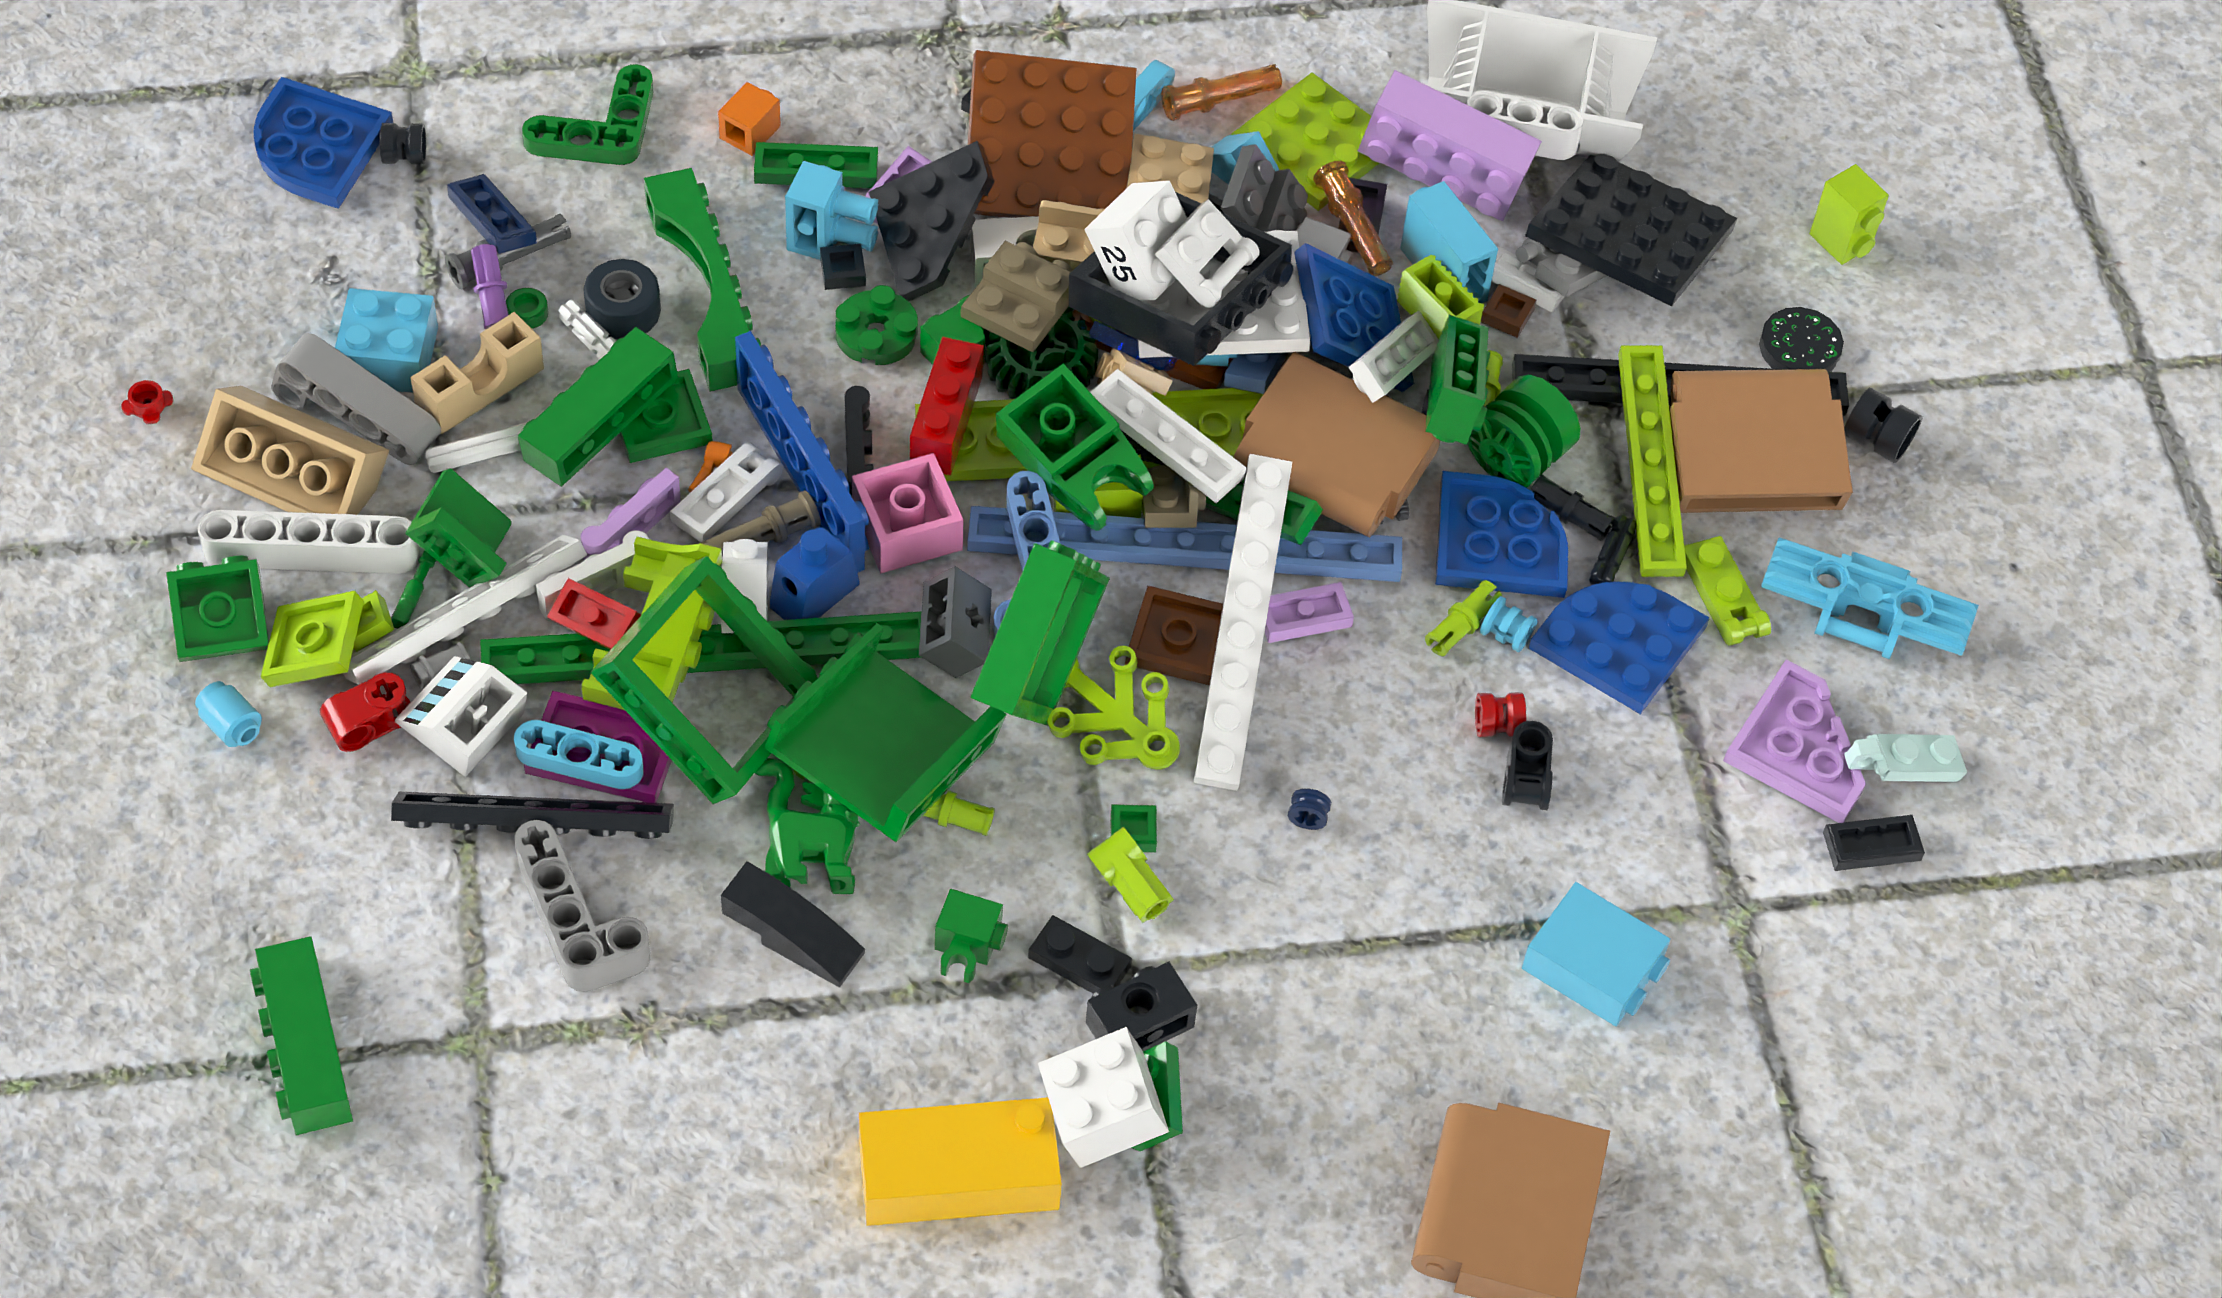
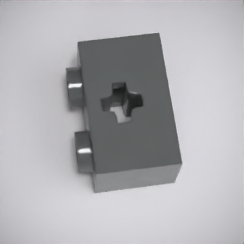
(955, 622)

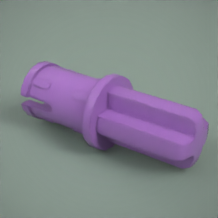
(489, 284)

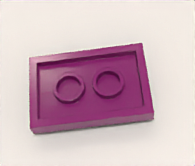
(610, 723)

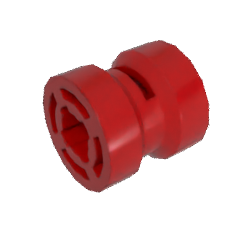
(1499, 713)

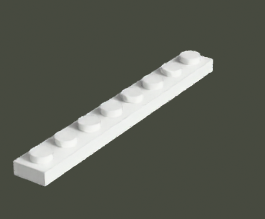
(1243, 623)

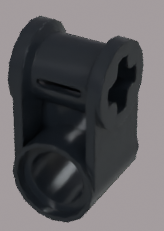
(1529, 773)

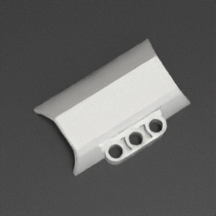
(1540, 75)

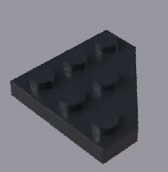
(930, 216)

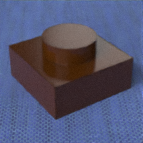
(1508, 310)

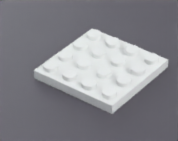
(1271, 329)

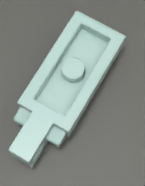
(1908, 757)

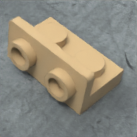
(1062, 232)
(1138, 371)

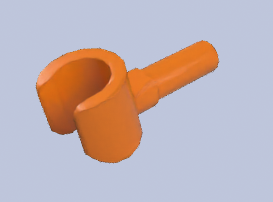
(714, 456)

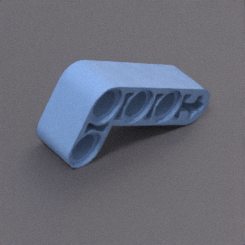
(1022, 523)

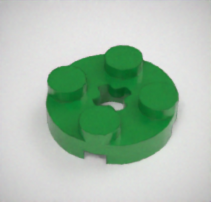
(882, 307)

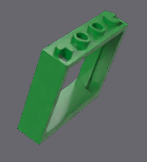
(1041, 633)
(660, 716)

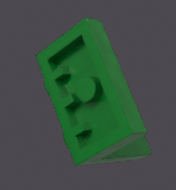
(461, 530)

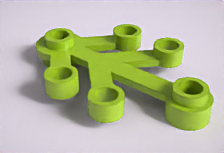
(1119, 715)

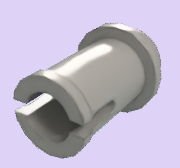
(427, 668)

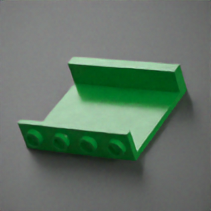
(878, 737)

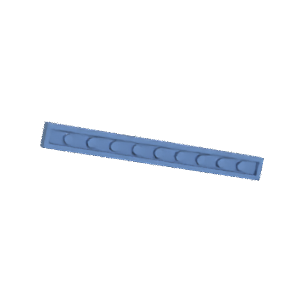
(1200, 547)

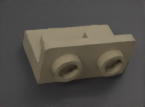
(1172, 501)

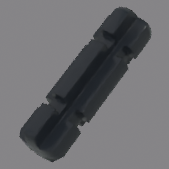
(1613, 550)

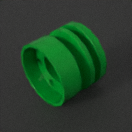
(1525, 431)

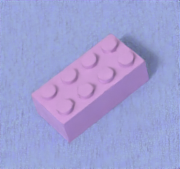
(1448, 141)

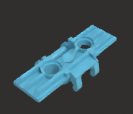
(1872, 586)

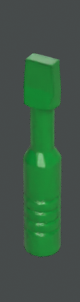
(412, 592)

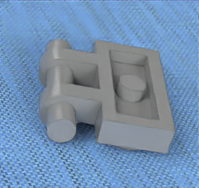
(1556, 269)

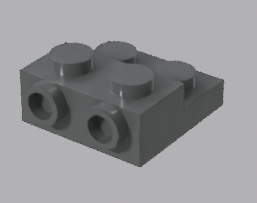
(1262, 195)

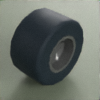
(622, 297)

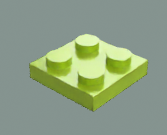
(312, 639)

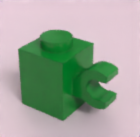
(968, 932)

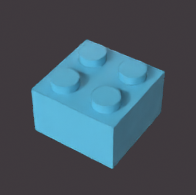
(389, 334)

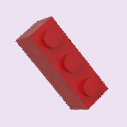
(947, 402)

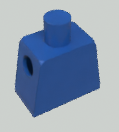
(812, 576)

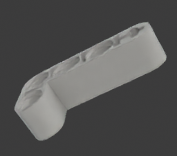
(355, 397)
(567, 904)

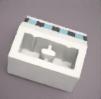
(464, 712)

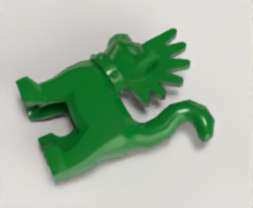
(807, 836)

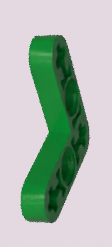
(612, 131)

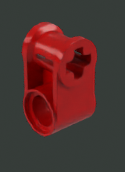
(363, 711)

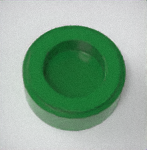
(529, 305)

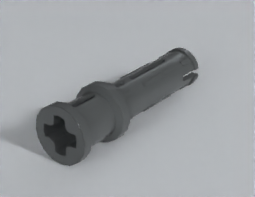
(461, 266)

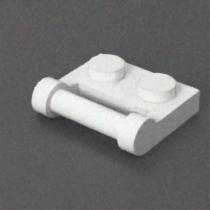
(1197, 243)

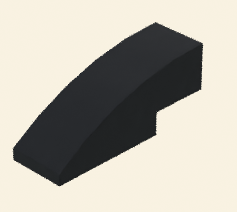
(790, 924)

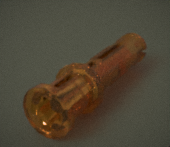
(1205, 93)
(1347, 204)

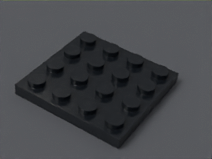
(1632, 227)

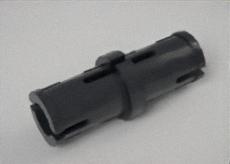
(1572, 507)

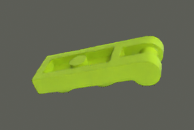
(1725, 591)

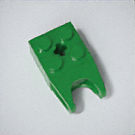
(1071, 444)

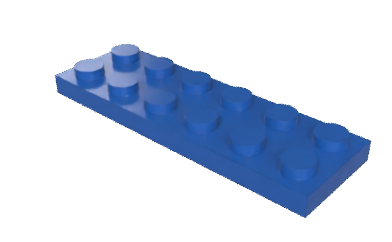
(797, 448)

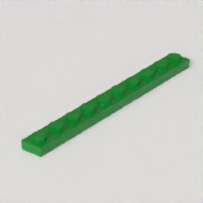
(812, 639)

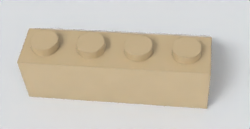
(286, 455)

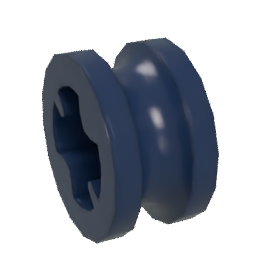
(1309, 809)

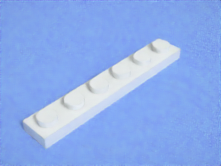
(477, 602)

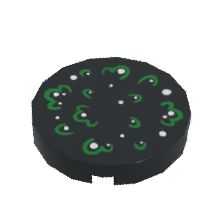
(1801, 340)

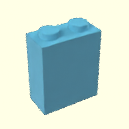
(1443, 227)
(1597, 955)

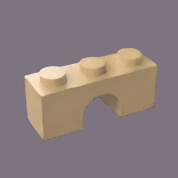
(506, 359)

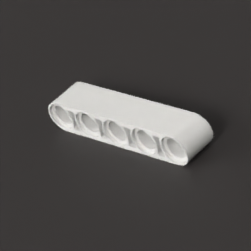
(310, 541)

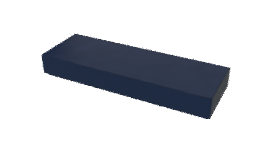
(491, 213)

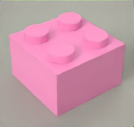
(909, 513)

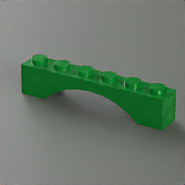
(681, 217)

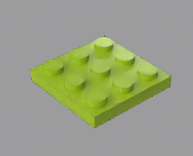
(1310, 129)

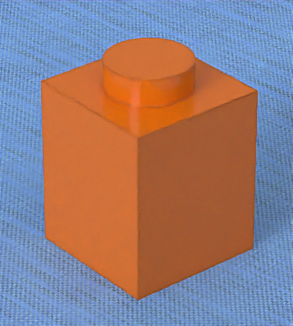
(749, 118)

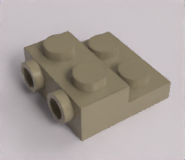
(1019, 295)

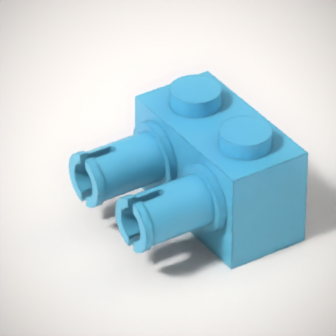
(818, 210)

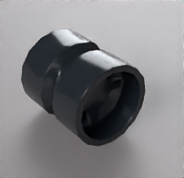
(1884, 426)

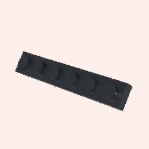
(510, 812)

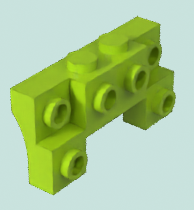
(676, 643)

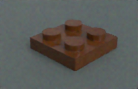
(1176, 635)

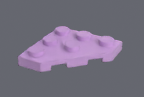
(1799, 745)

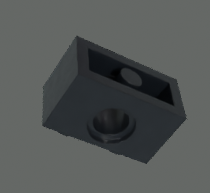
(1155, 989)

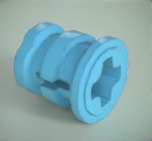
(1508, 624)

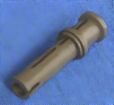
(774, 523)

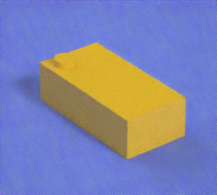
(959, 1161)

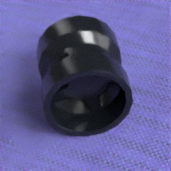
(403, 143)

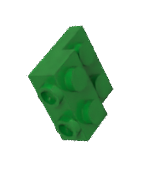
(217, 608)

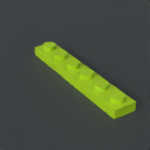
(1652, 461)

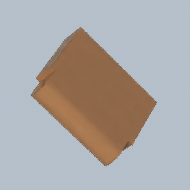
(1758, 441)
(1342, 447)
(1510, 1202)

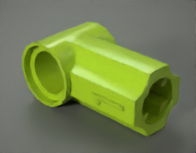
(1126, 868)

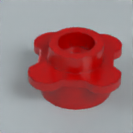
(146, 392)

